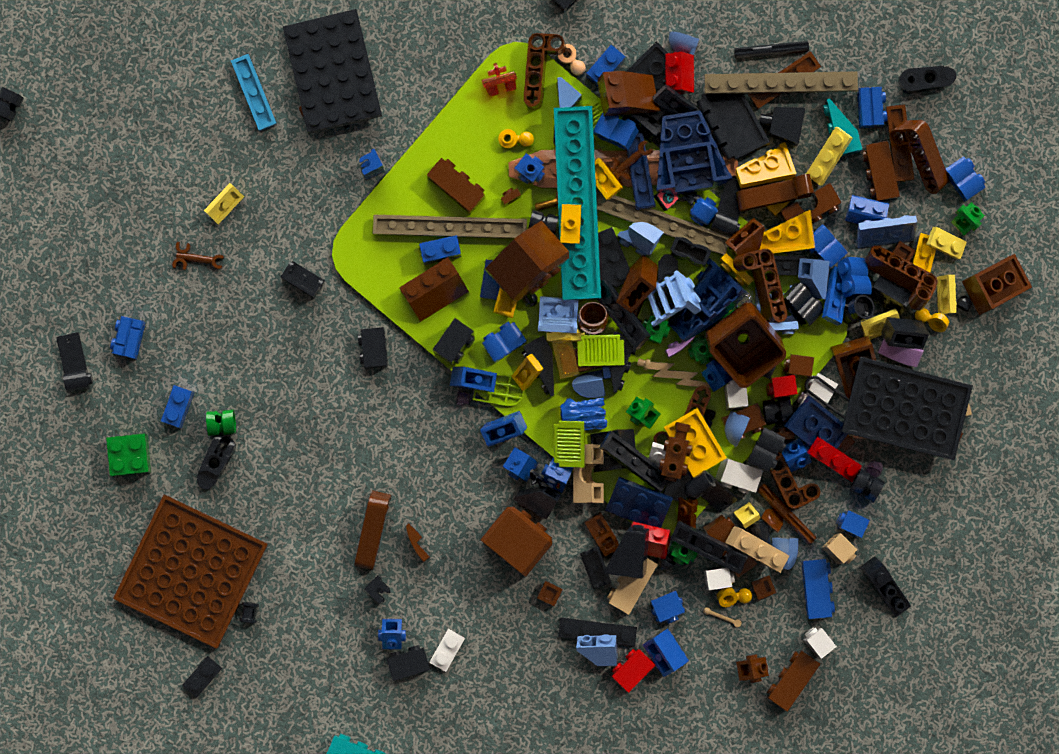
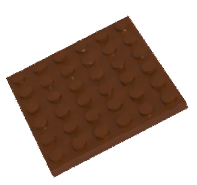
(190, 571)

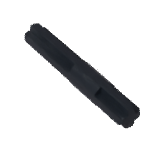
(771, 49)

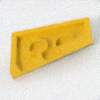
(771, 167)
(790, 235)

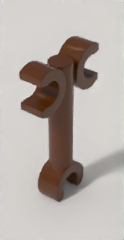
(618, 170)
(183, 255)

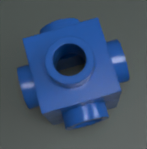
(526, 163)
(716, 375)
(796, 455)
(392, 634)

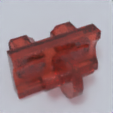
(506, 78)

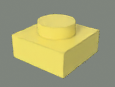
(747, 515)

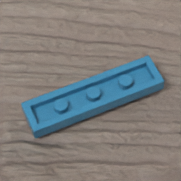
(253, 92)

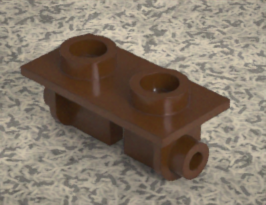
(686, 511)

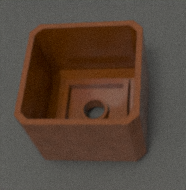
(528, 262)
(747, 359)
(518, 539)

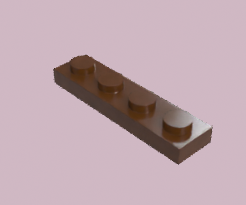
(804, 64)
(900, 154)

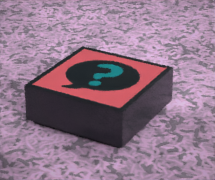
(666, 200)

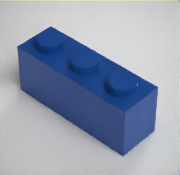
(817, 589)

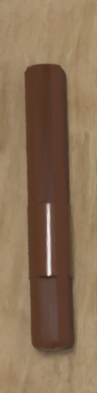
(782, 509)

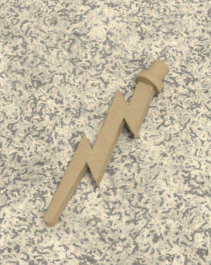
(664, 372)

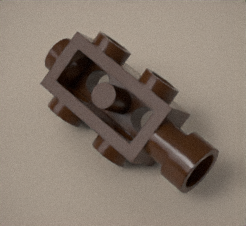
(676, 458)

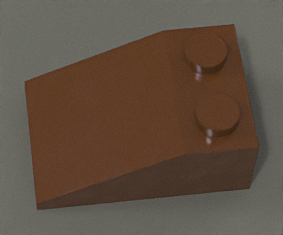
(627, 93)
(996, 284)
(847, 357)

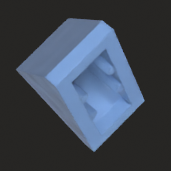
(567, 94)

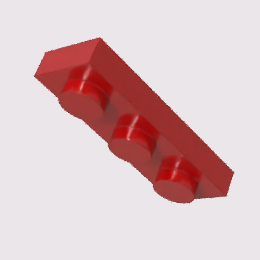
(834, 459)

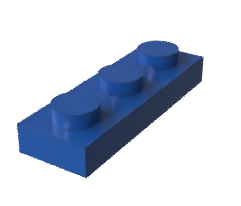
(835, 300)

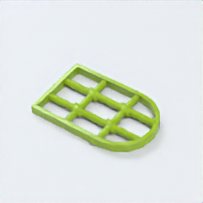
(506, 395)

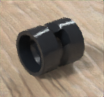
(8, 103)
(550, 220)
(858, 309)
(777, 411)
(867, 485)

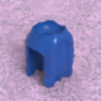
(586, 411)

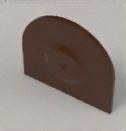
(773, 519)

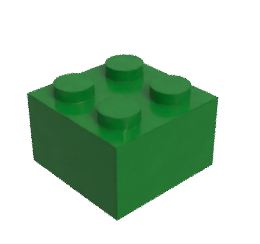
(128, 455)

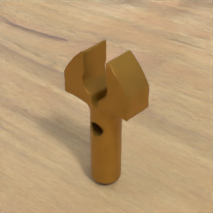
(547, 204)

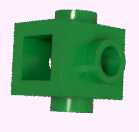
(967, 218)
(656, 336)
(695, 354)
(643, 412)
(679, 557)

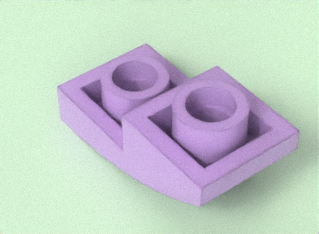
(676, 347)
(903, 355)

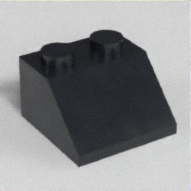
(609, 463)

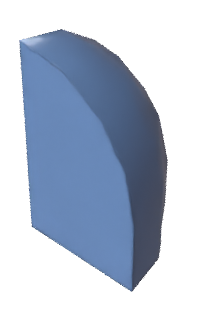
(683, 42)
(644, 236)
(589, 384)
(735, 427)
(788, 546)

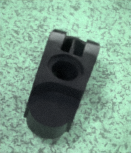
(941, 76)
(666, 267)
(207, 476)

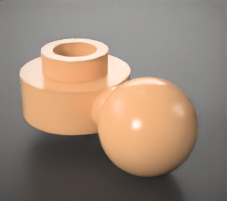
(577, 66)

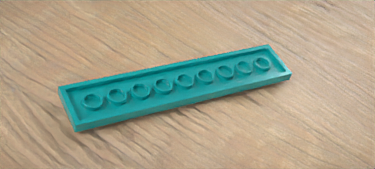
(578, 187)

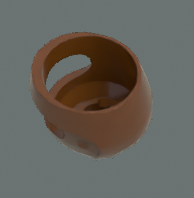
(593, 318)

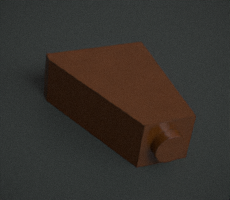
(638, 283)

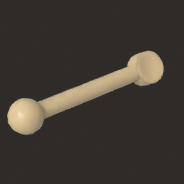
(737, 623)

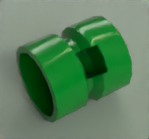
(221, 422)

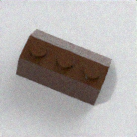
(434, 289)

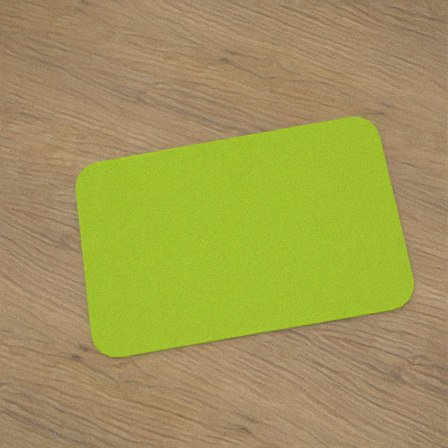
(468, 137)

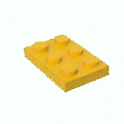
(705, 448)

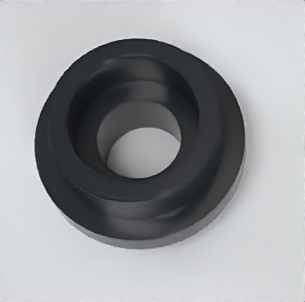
(666, 563)

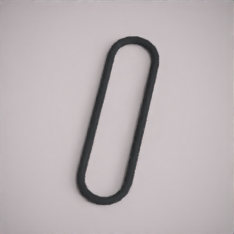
(822, 401)

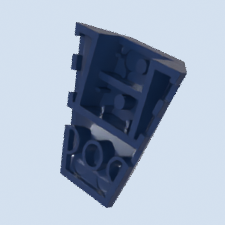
(689, 156)
(717, 295)

